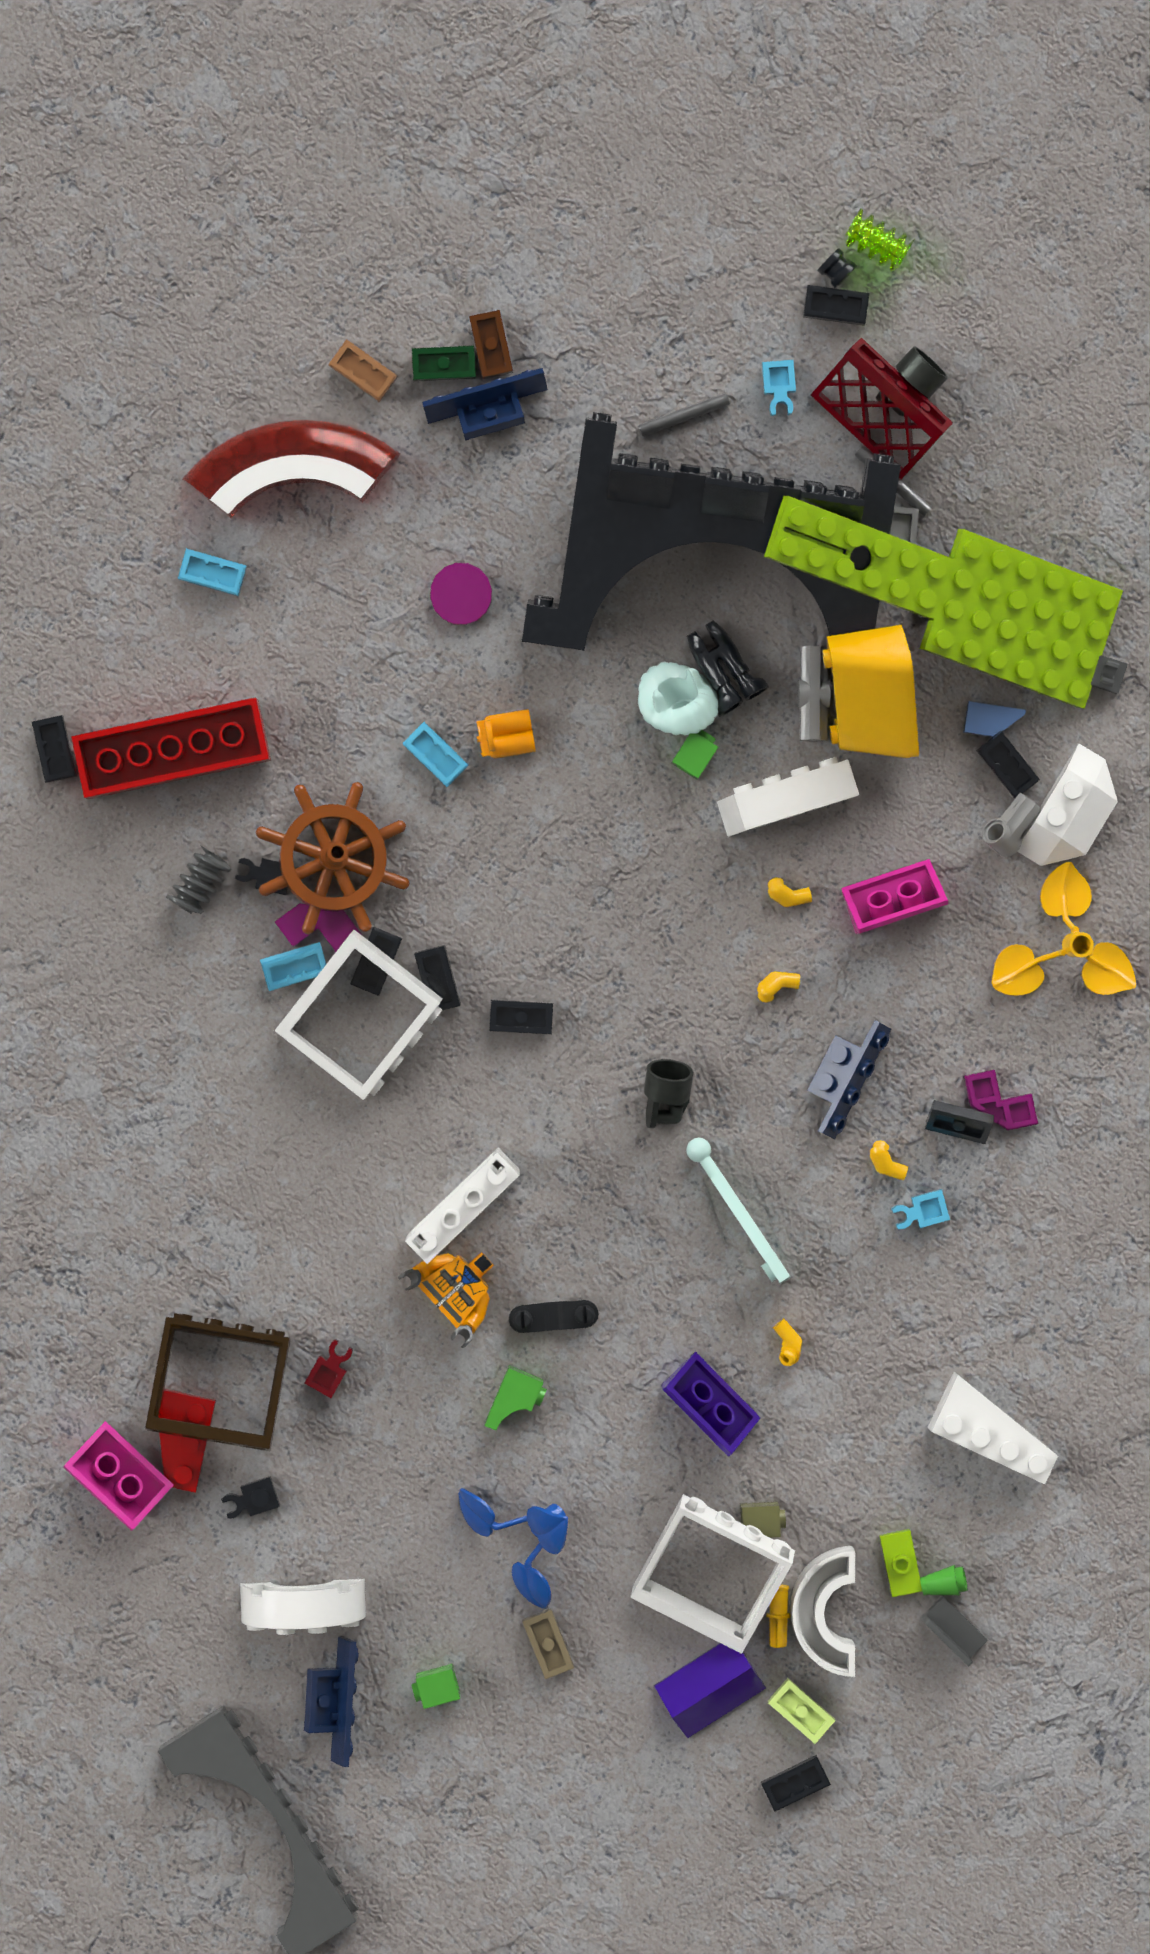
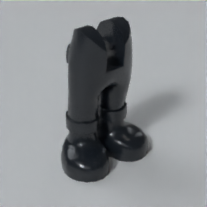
(727, 651)

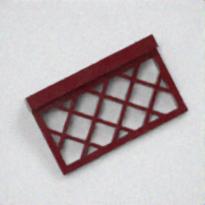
(892, 386)

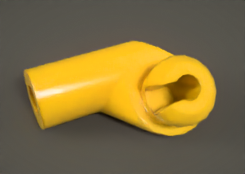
(774, 982)
(791, 1343)

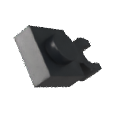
(267, 871)
(257, 1498)

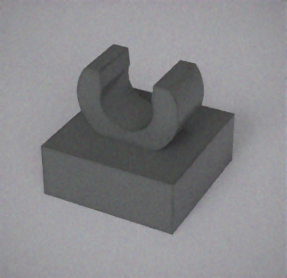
(1109, 674)

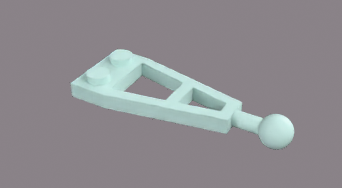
(699, 1151)

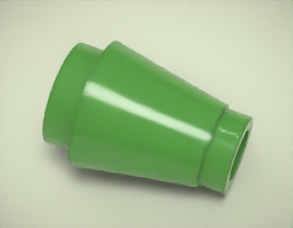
(945, 1582)

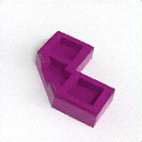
(333, 925)
(1009, 1112)

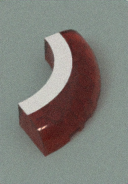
(289, 455)

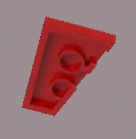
(182, 1455)

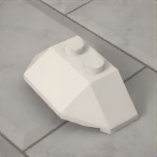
(1071, 811)

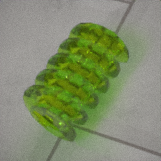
(877, 240)

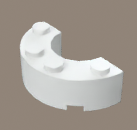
(808, 1605)
(302, 1606)

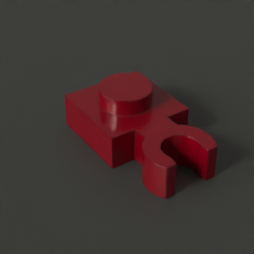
(327, 1372)

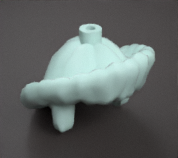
(677, 699)

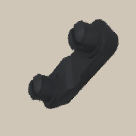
(553, 1316)

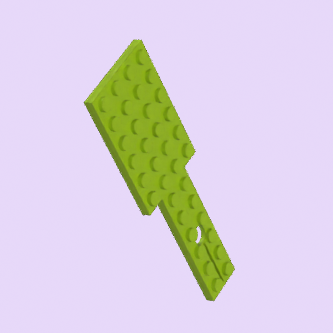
(982, 602)

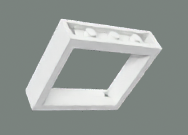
(409, 1038)
(462, 1205)
(694, 1614)

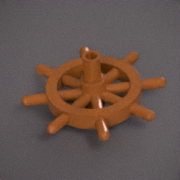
(332, 858)

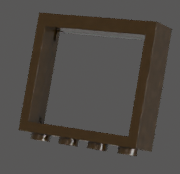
(215, 1328)

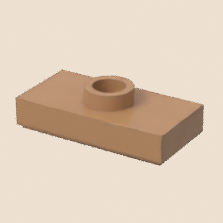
(363, 370)

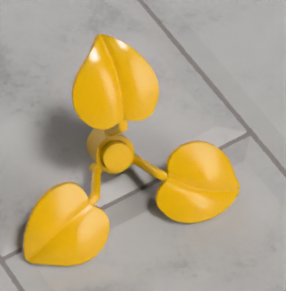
(1107, 967)

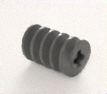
(199, 881)

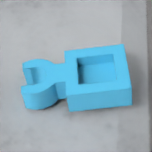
(779, 380)
(926, 1209)

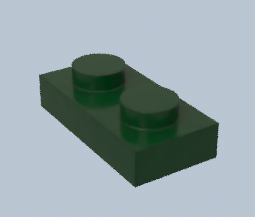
(443, 363)

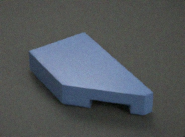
(989, 719)

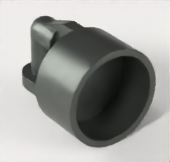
(919, 372)
(669, 1084)

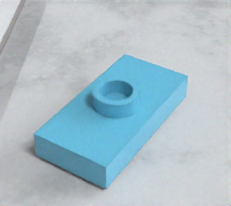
(212, 572)
(435, 754)
(293, 966)

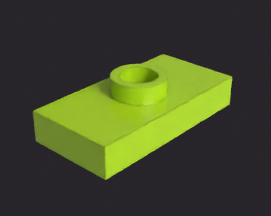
(900, 1563)

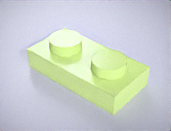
(801, 1710)

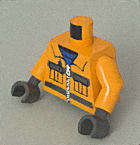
(455, 1289)

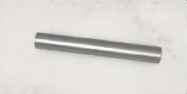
(683, 414)
(902, 489)

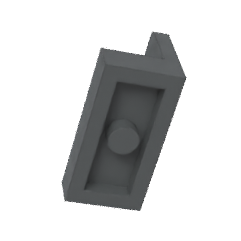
(954, 1629)

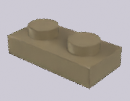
(548, 1643)

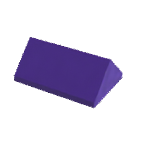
(711, 1403)
(708, 1688)

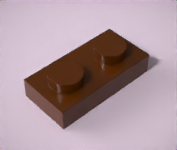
(491, 344)

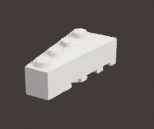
(787, 797)
(981, 1426)

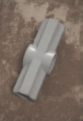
(813, 694)

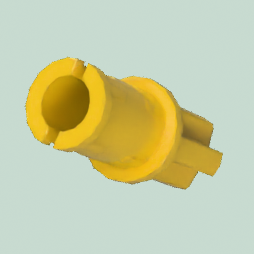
(778, 1618)

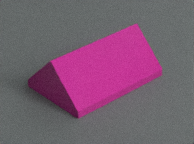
(894, 896)
(118, 1476)

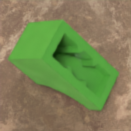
(517, 1392)

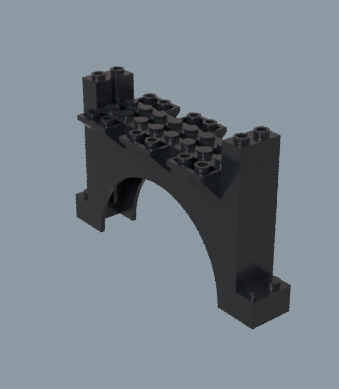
(641, 508)

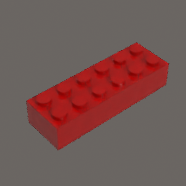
(171, 748)

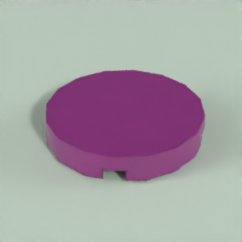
(461, 593)

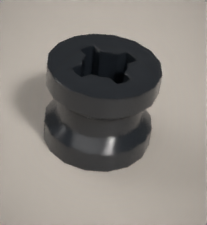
(837, 268)

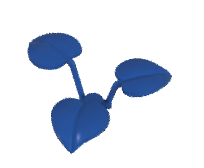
(546, 1524)

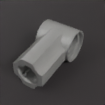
(1006, 832)

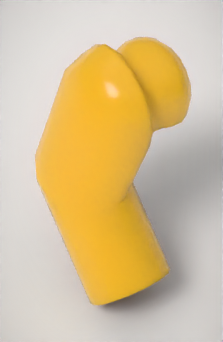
(785, 896)
(883, 1163)

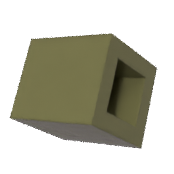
(764, 1516)

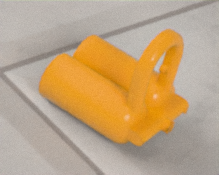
(506, 734)

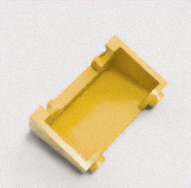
(873, 692)

